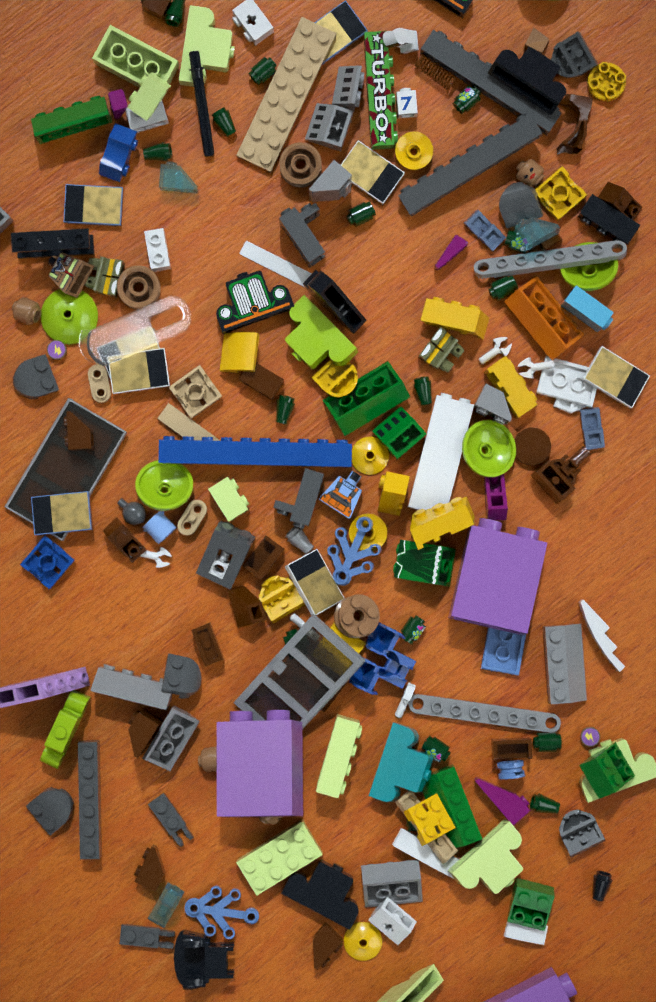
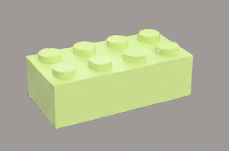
(132, 58)
(337, 756)
(279, 857)

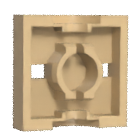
(191, 394)

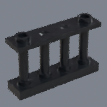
(52, 243)

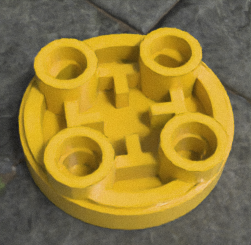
(606, 82)

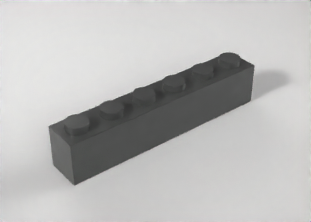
(89, 799)

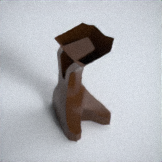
(582, 107)

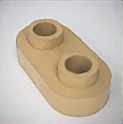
(99, 383)
(192, 517)

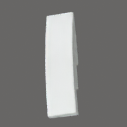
(597, 629)
(410, 844)

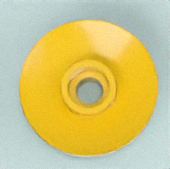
(416, 141)
(366, 465)
(378, 535)
(364, 931)

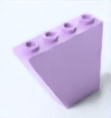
(43, 687)

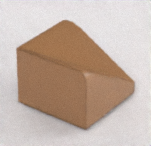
(536, 41)

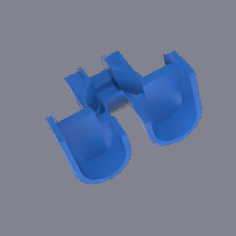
(396, 667)

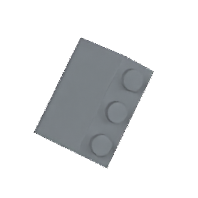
(331, 184)
(171, 738)
(393, 880)

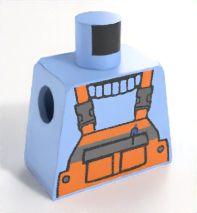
(343, 494)

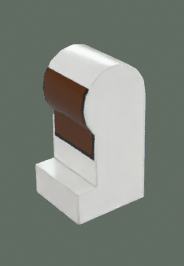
(401, 38)

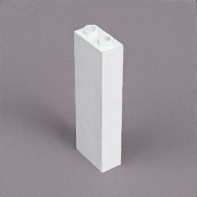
(441, 452)

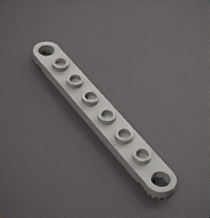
(550, 259)
(484, 713)

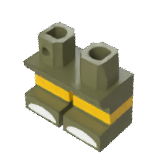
(108, 268)
(447, 345)

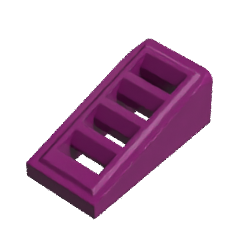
(118, 103)
(453, 249)

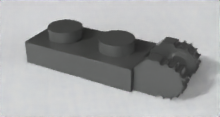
(170, 818)
(144, 936)

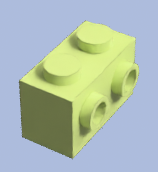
(148, 96)
(228, 498)

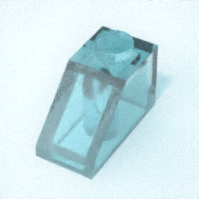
(175, 179)
(535, 231)
(166, 905)

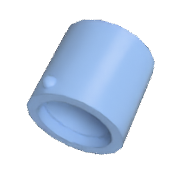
(159, 527)

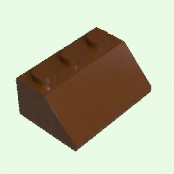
(142, 730)

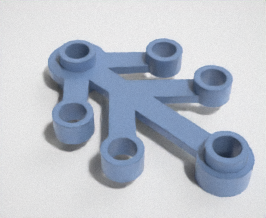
(352, 554)
(219, 911)

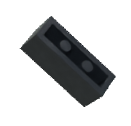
(608, 220)

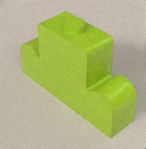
(317, 337)
(64, 729)

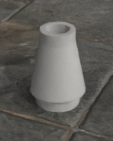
(299, 539)

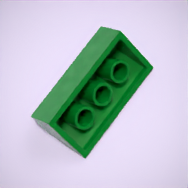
(71, 120)
(372, 396)
(451, 793)

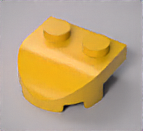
(336, 380)
(279, 597)

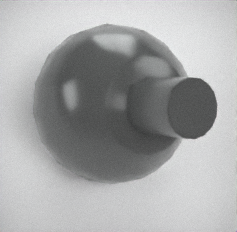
(133, 512)

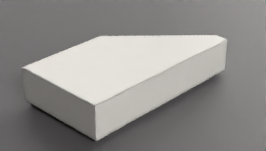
(567, 406)

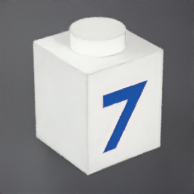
(406, 103)

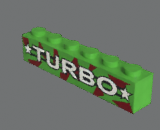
(379, 92)

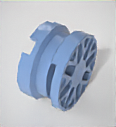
(511, 769)

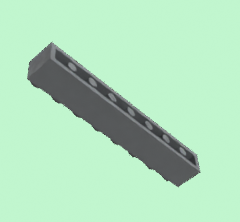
(474, 73)
(470, 165)

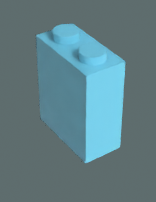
(588, 309)

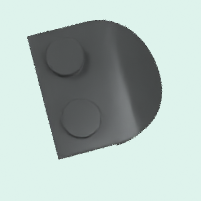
(573, 56)
(519, 202)
(34, 378)
(181, 676)
(52, 808)
(580, 832)

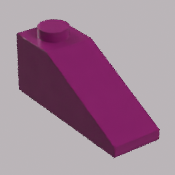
(495, 498)
(508, 802)

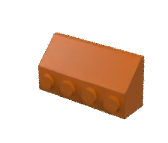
(544, 318)

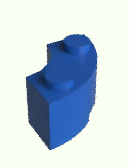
(118, 152)

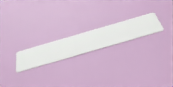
(274, 263)

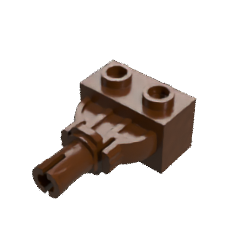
(558, 476)

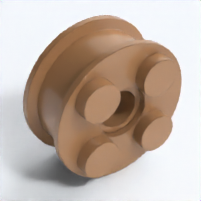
(300, 152)
(130, 278)
(368, 614)

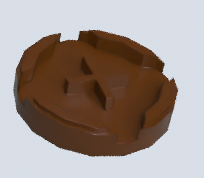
(532, 446)

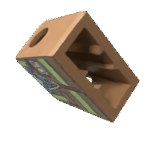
(69, 273)

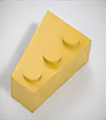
(455, 317)
(507, 380)
(393, 492)
(441, 519)

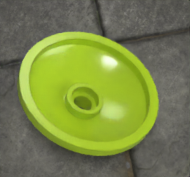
(590, 276)
(67, 330)
(498, 446)
(164, 477)

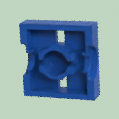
(43, 566)

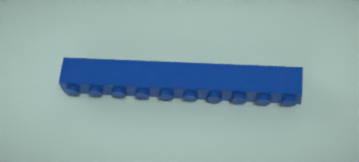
(255, 453)

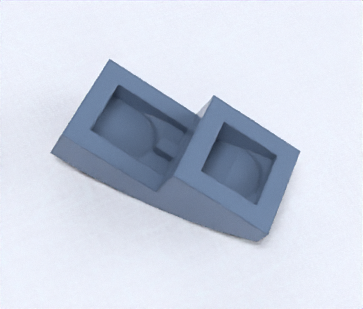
(484, 230)
(592, 428)

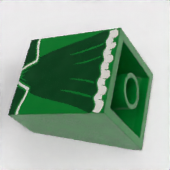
(428, 565)

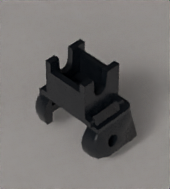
(200, 960)

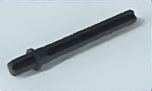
(200, 95)

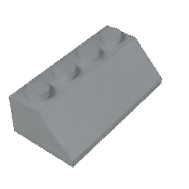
(564, 663)
(130, 687)

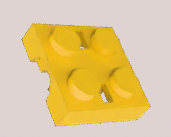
(563, 190)
(427, 820)

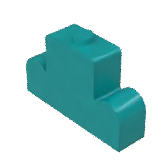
(401, 765)

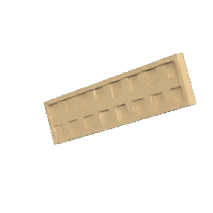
(286, 94)

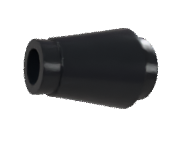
(601, 884)

